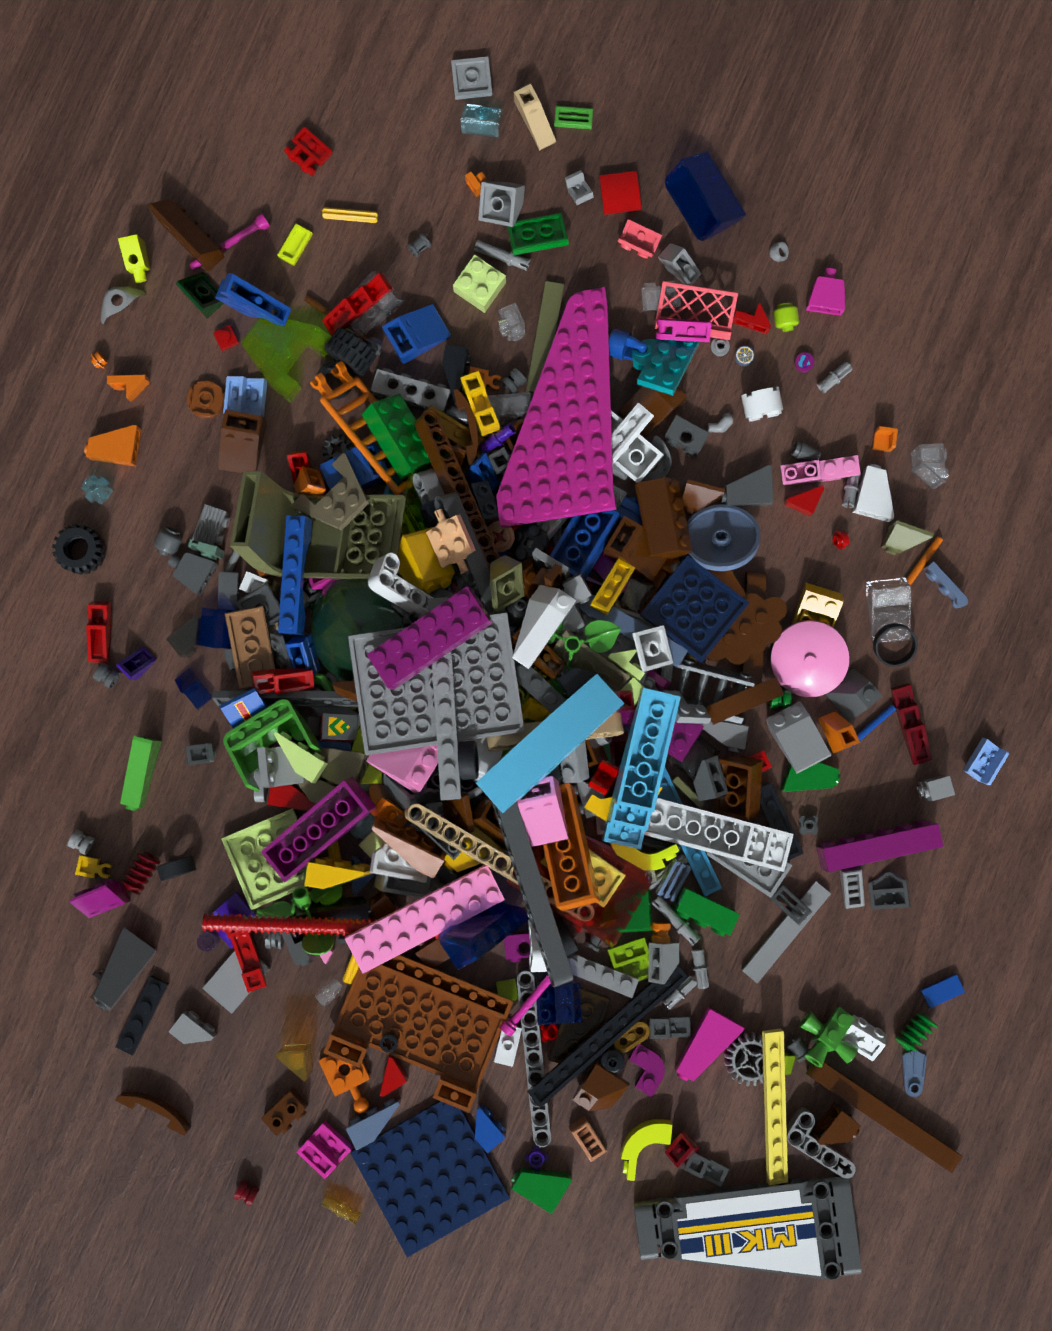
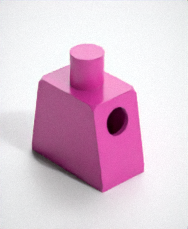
(827, 294)

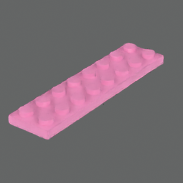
(424, 918)

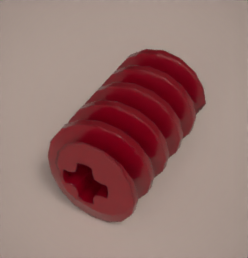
(140, 872)

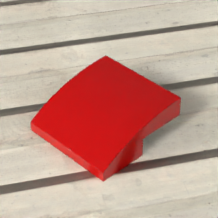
(620, 192)

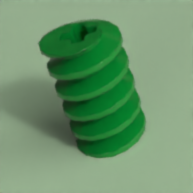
(916, 1032)

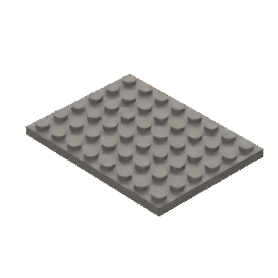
(405, 716)

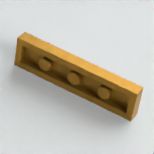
(456, 431)

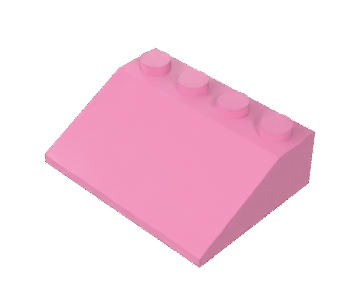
(407, 766)

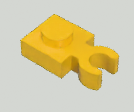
(90, 866)

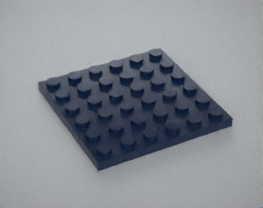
(430, 1176)

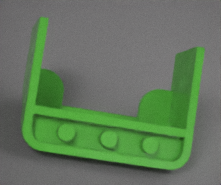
(259, 732)

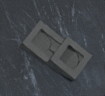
(228, 590)
(670, 1027)
(707, 1168)

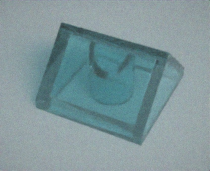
(481, 120)

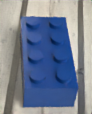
(585, 541)

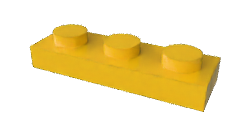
(612, 586)

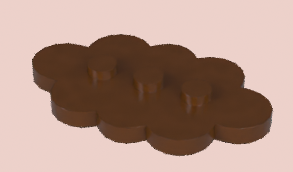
(751, 630)

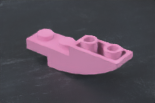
(820, 471)

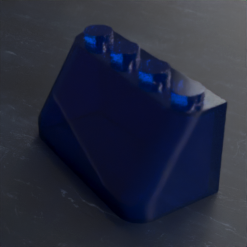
(703, 196)
(481, 933)

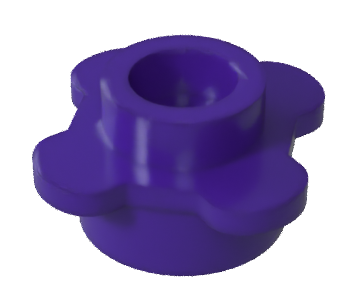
(531, 1158)

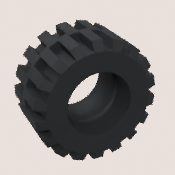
(351, 351)
(64, 545)

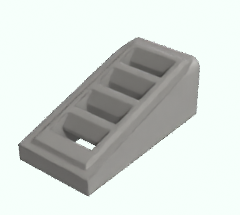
(857, 871)

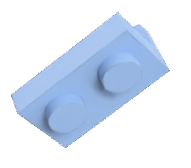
(985, 762)

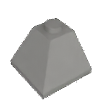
(501, 202)

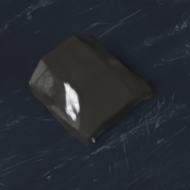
(699, 751)

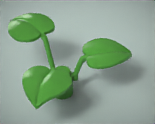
(600, 636)
(315, 943)

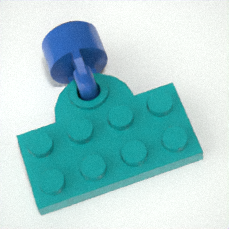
(659, 360)

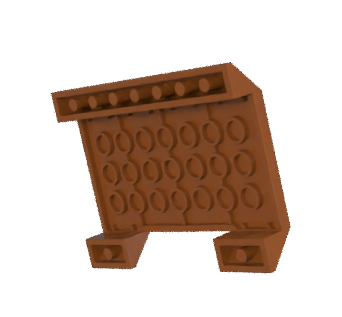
(437, 1021)

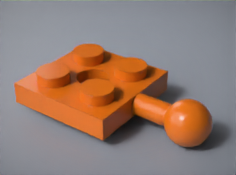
(341, 1083)

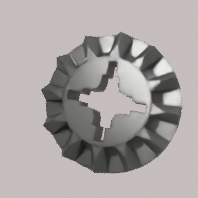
(328, 450)

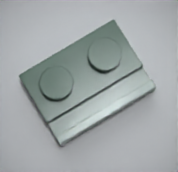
(209, 551)

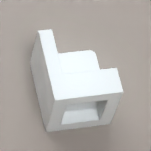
(252, 582)

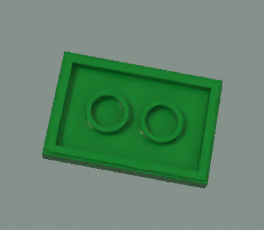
(538, 234)

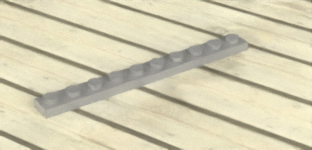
(445, 721)

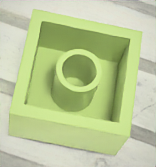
(479, 283)

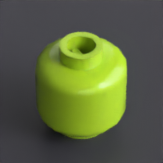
(786, 317)

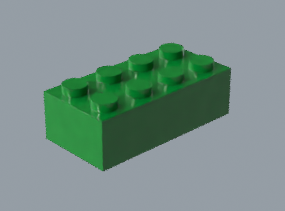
(397, 435)

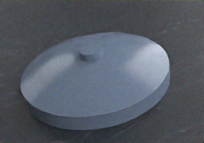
(723, 537)

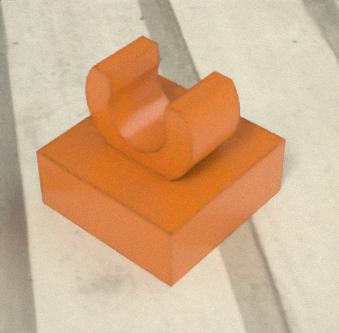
(474, 182)

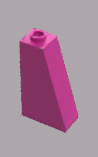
(707, 1042)

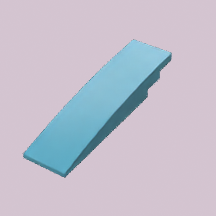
(549, 743)
(641, 769)

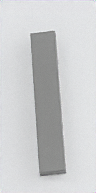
(784, 934)

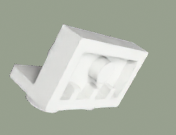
(865, 1037)

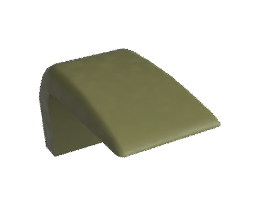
(332, 553)

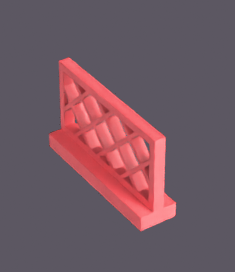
(717, 330)

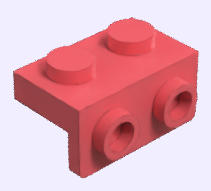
(640, 239)

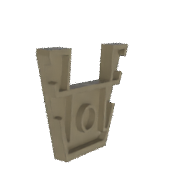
(341, 502)

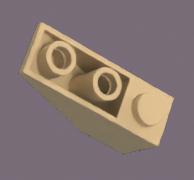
(534, 116)

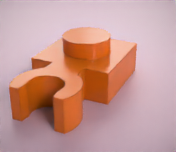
(487, 380)

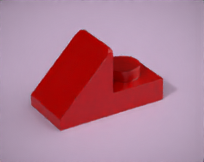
(758, 322)

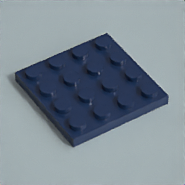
(694, 608)

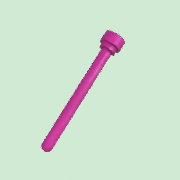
(259, 223)
(509, 1026)

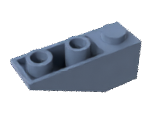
(367, 1128)

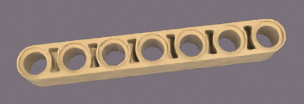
(611, 727)

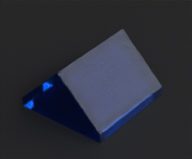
(214, 628)

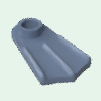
(914, 1071)

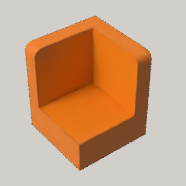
(884, 439)

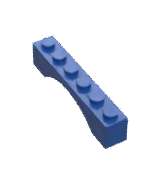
(296, 544)

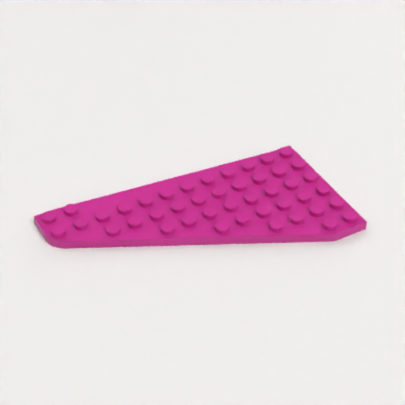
(566, 438)

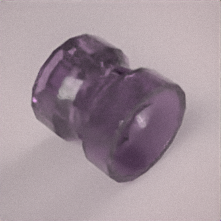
(205, 943)

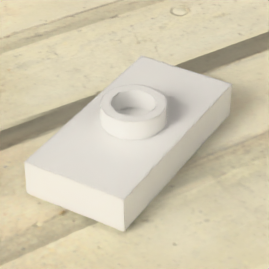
(507, 1048)

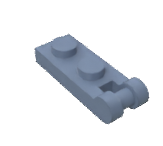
(945, 585)

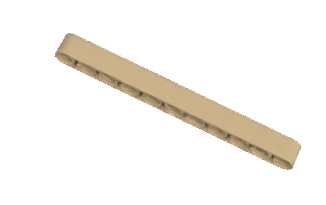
(473, 851)

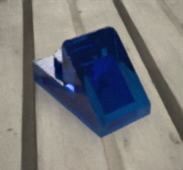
(193, 688)

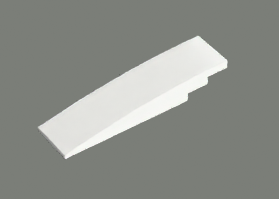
(720, 834)

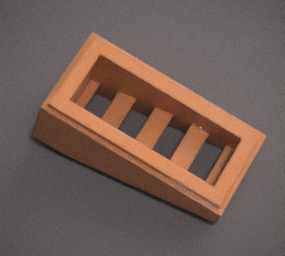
(580, 1128)

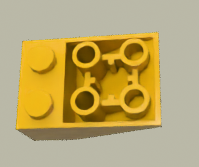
(818, 605)
(325, 873)

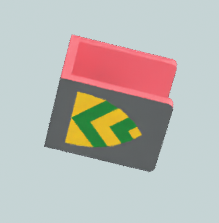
(338, 727)

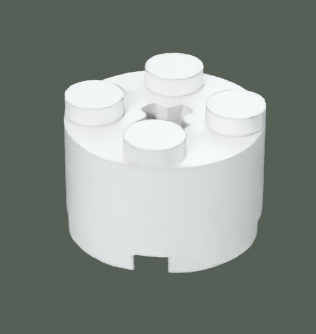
(762, 403)

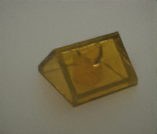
(297, 1059)

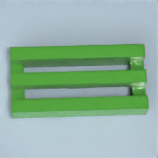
(587, 121)

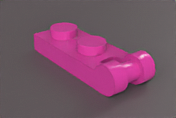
(684, 330)

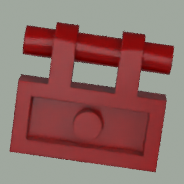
(312, 147)

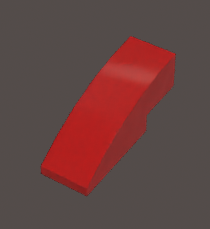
(98, 631)
(282, 680)

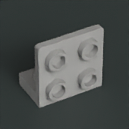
(276, 768)

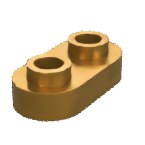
(633, 1038)

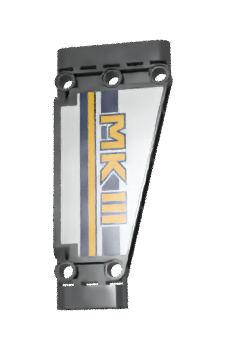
(757, 1227)

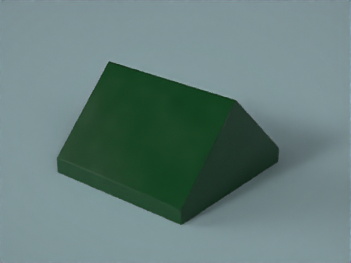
(201, 293)

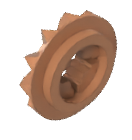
(501, 546)

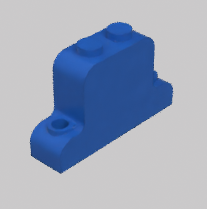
(251, 300)

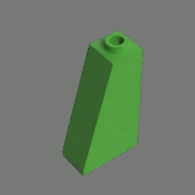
(139, 771)

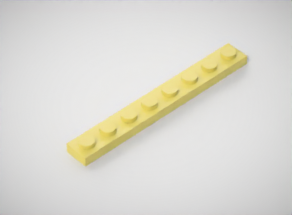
(775, 1106)

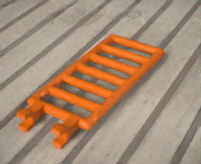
(328, 394)

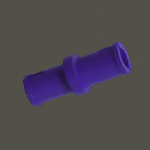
(497, 438)

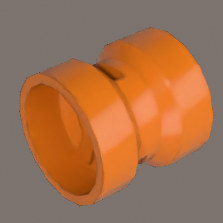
(661, 932)

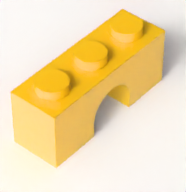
(479, 403)

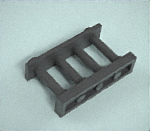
(689, 664)

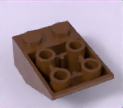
(241, 441)
(630, 546)

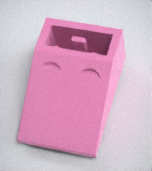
(543, 813)

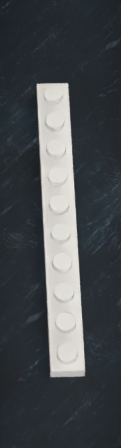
(621, 439)

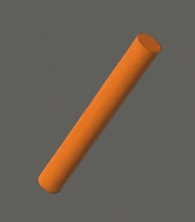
(924, 559)

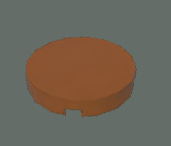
(206, 399)

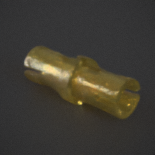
(341, 1209)

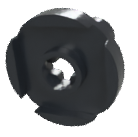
(531, 532)

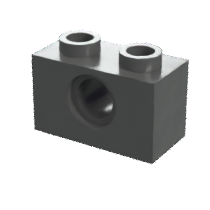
(681, 426)

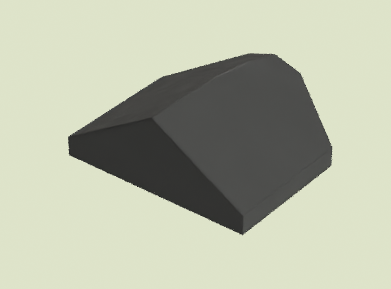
(889, 891)

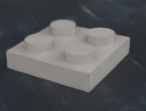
(471, 78)

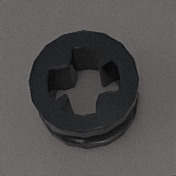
(392, 1037)

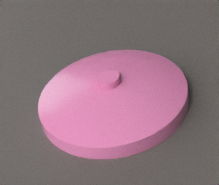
(810, 658)

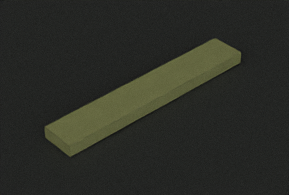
(545, 331)

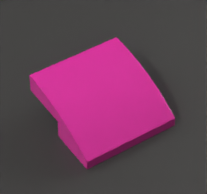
(325, 1149)

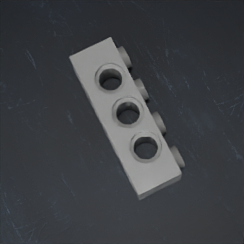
(384, 377)

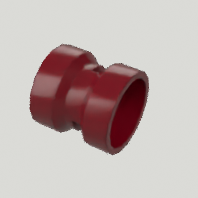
(246, 1193)

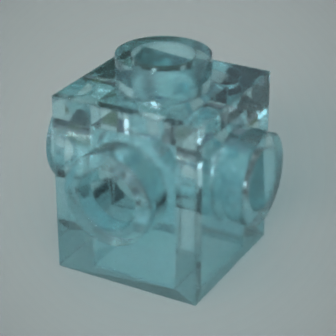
(96, 489)

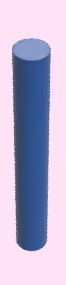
(875, 722)

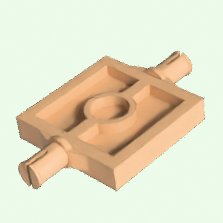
(451, 541)

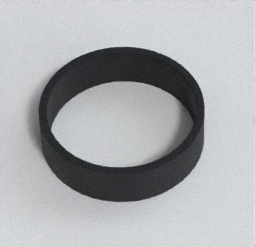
(908, 657)

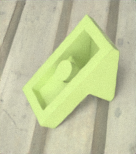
(623, 660)

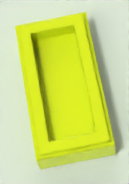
(295, 244)

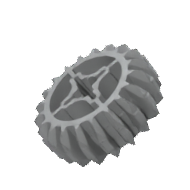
(758, 1055)

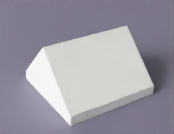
(652, 648)

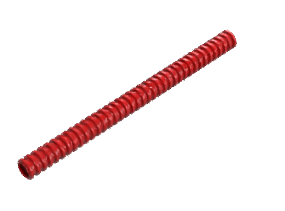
(282, 924)

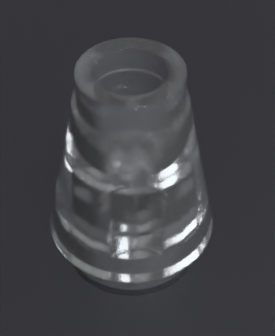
(328, 992)

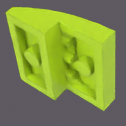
(631, 958)

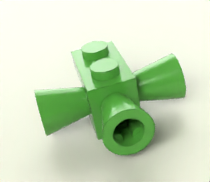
(829, 1036)

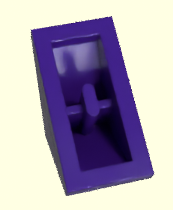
(137, 663)

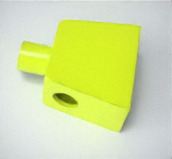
(134, 249)

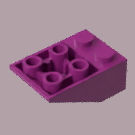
(100, 898)

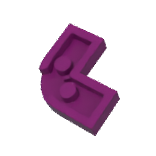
(653, 1069)

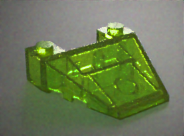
(277, 349)

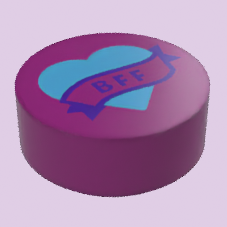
(804, 362)

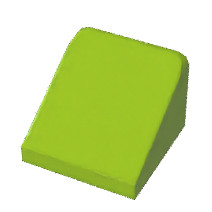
(508, 989)
(789, 1062)

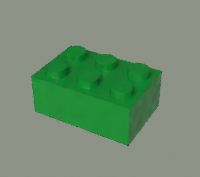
(705, 912)

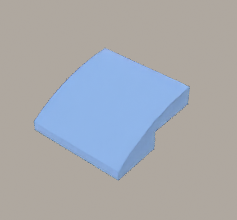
(245, 395)

